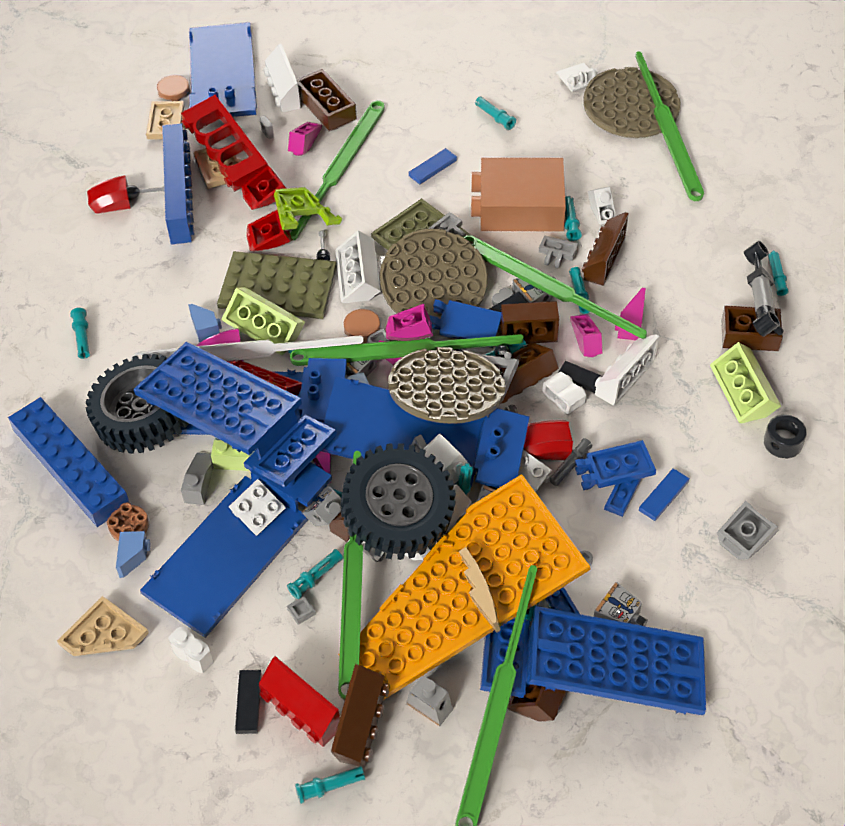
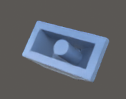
(204, 322)
(131, 551)

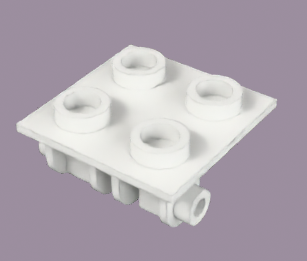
(577, 76)
(533, 471)
(256, 507)

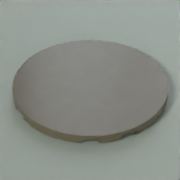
(623, 105)
(432, 267)
(446, 385)

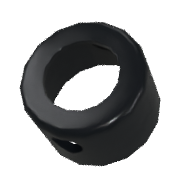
(787, 447)

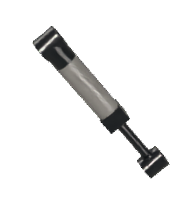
(761, 284)

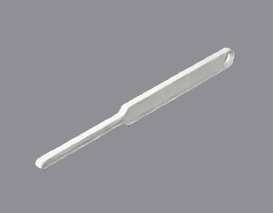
(258, 348)

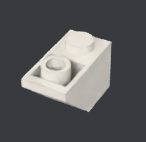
(602, 204)

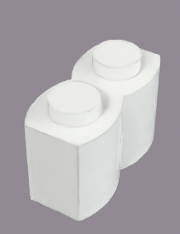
(564, 392)
(191, 649)

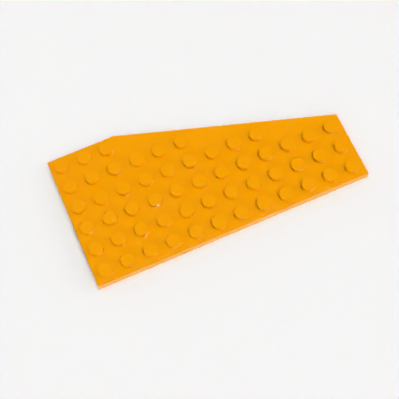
(433, 611)

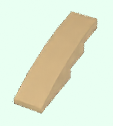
(480, 594)

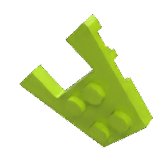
(299, 202)

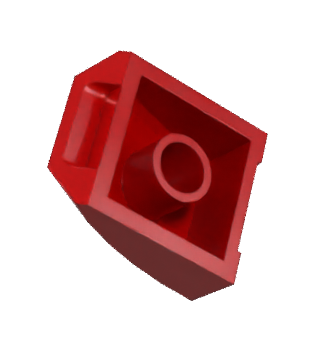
(261, 188)
(109, 195)
(267, 233)
(549, 440)

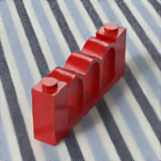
(208, 112)

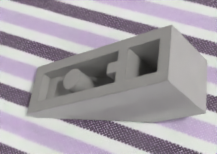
(197, 479)

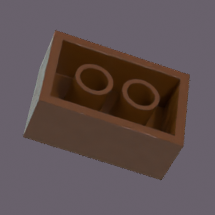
(535, 321)
(739, 327)

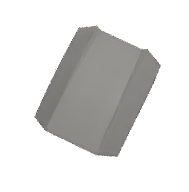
(746, 532)

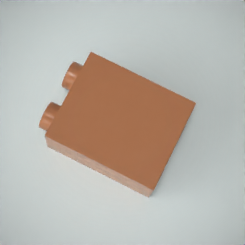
(519, 194)

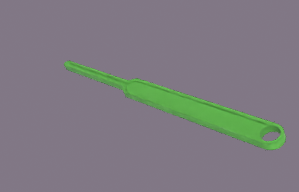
(672, 136)
(344, 157)
(548, 284)
(395, 349)
(350, 608)
(493, 716)

